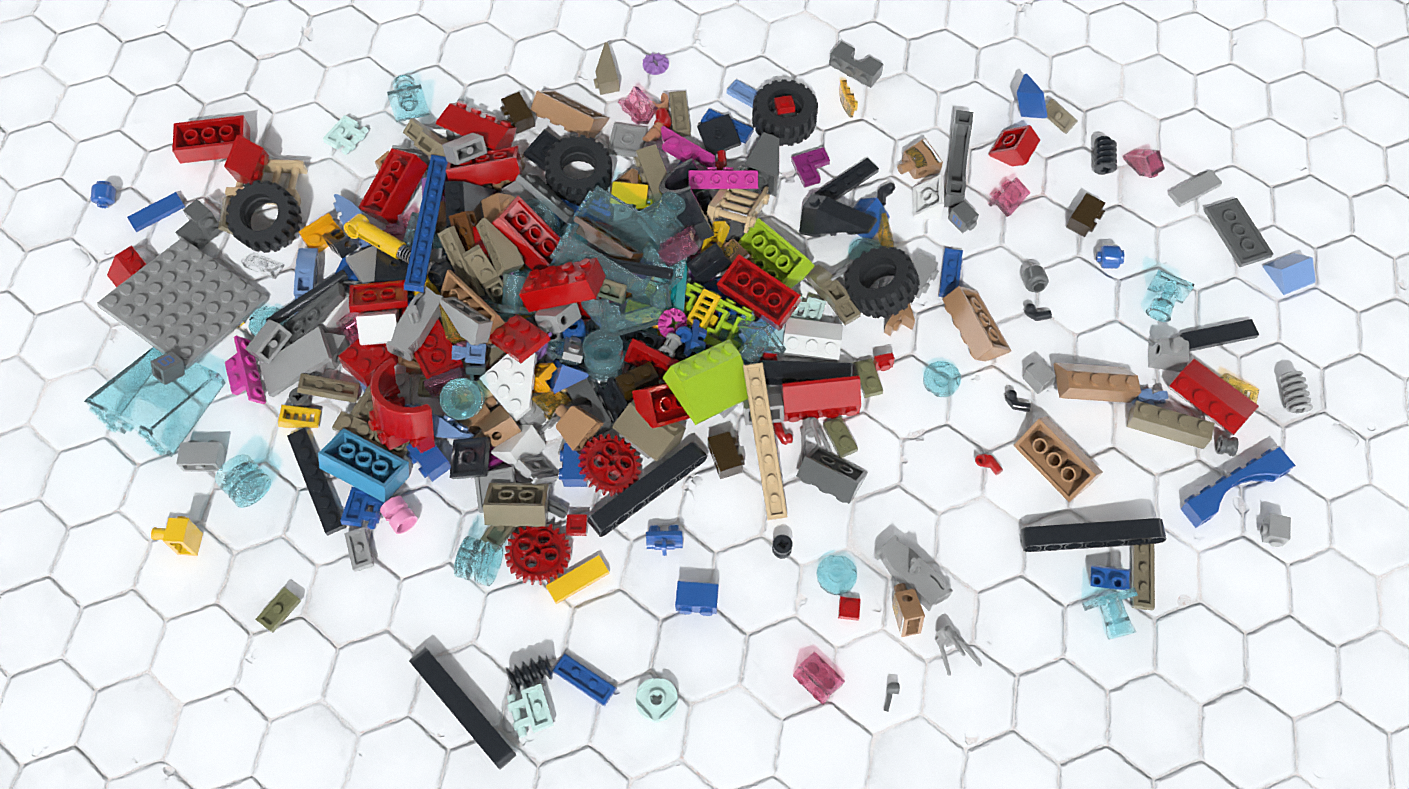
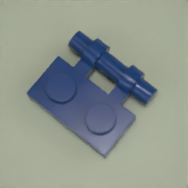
(356, 509)

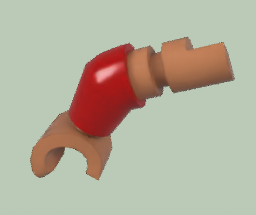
(662, 119)

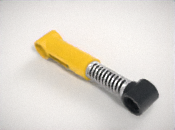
(361, 228)

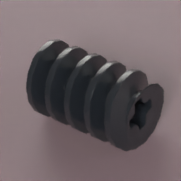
(1105, 155)
(529, 673)

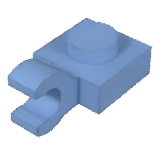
(471, 353)
(1147, 397)

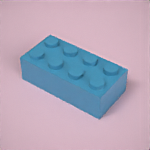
(363, 465)

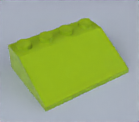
(775, 254)
(708, 381)

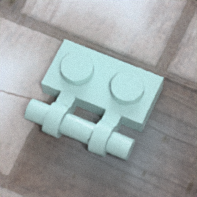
(342, 131)
(812, 309)
(536, 707)

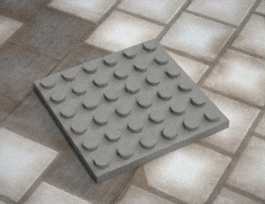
(183, 302)

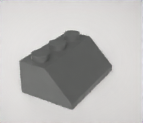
(831, 474)

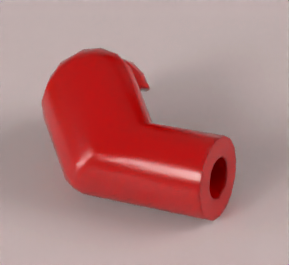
(779, 431)
(988, 461)

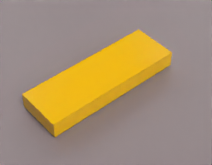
(577, 579)

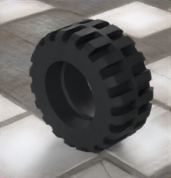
(790, 129)
(574, 150)
(246, 203)
(889, 298)

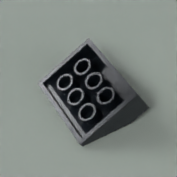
(464, 196)

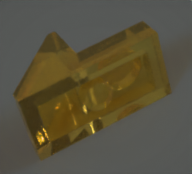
(549, 402)

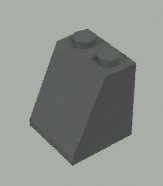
(766, 161)

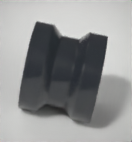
(779, 549)

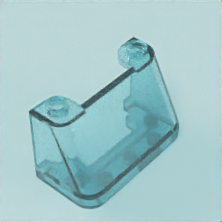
(636, 312)

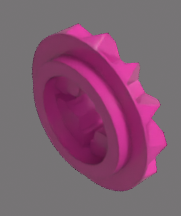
(665, 320)

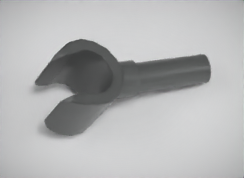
(892, 688)

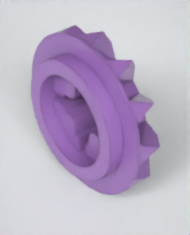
(651, 68)

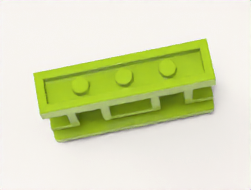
(723, 320)

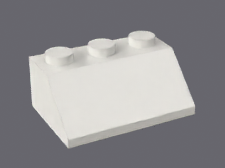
(813, 339)

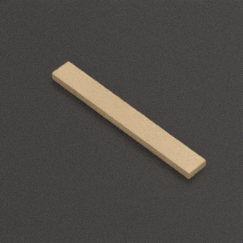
(765, 441)

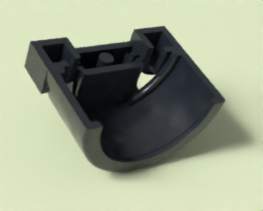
(695, 199)

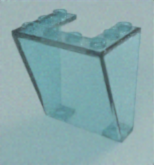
(618, 219)
(155, 410)

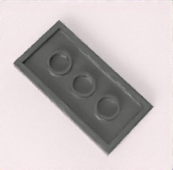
(1238, 232)

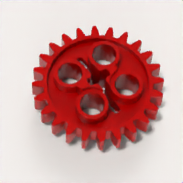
(599, 475)
(544, 568)

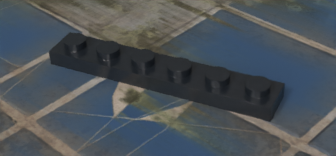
(316, 481)

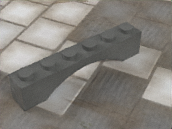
(957, 161)

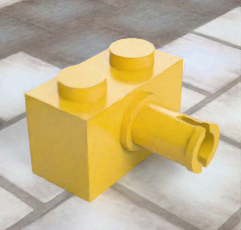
(180, 536)

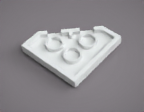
(512, 384)

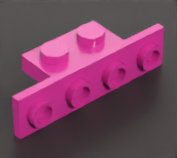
(684, 149)
(723, 179)
(244, 373)

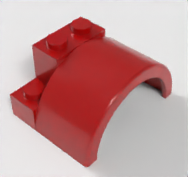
(394, 421)

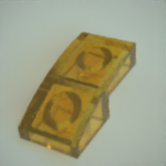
(847, 99)

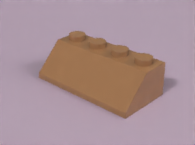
(568, 113)
(455, 287)
(975, 324)
(1096, 382)
(1058, 458)

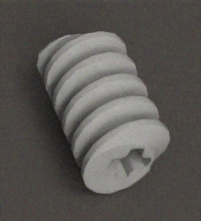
(1295, 392)

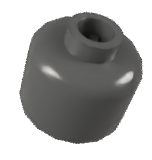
(1035, 278)

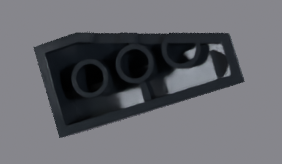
(829, 216)

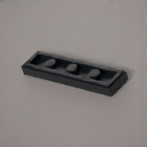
(849, 180)
(1221, 335)

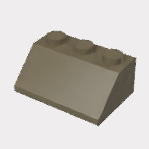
(652, 441)
(516, 504)

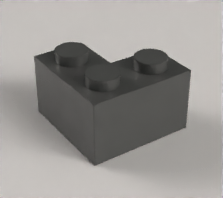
(201, 225)

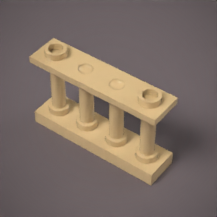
(277, 167)
(722, 199)

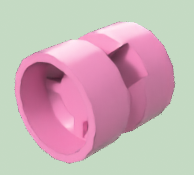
(398, 514)

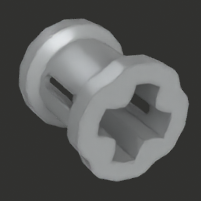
(670, 345)

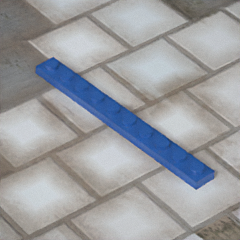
(426, 225)

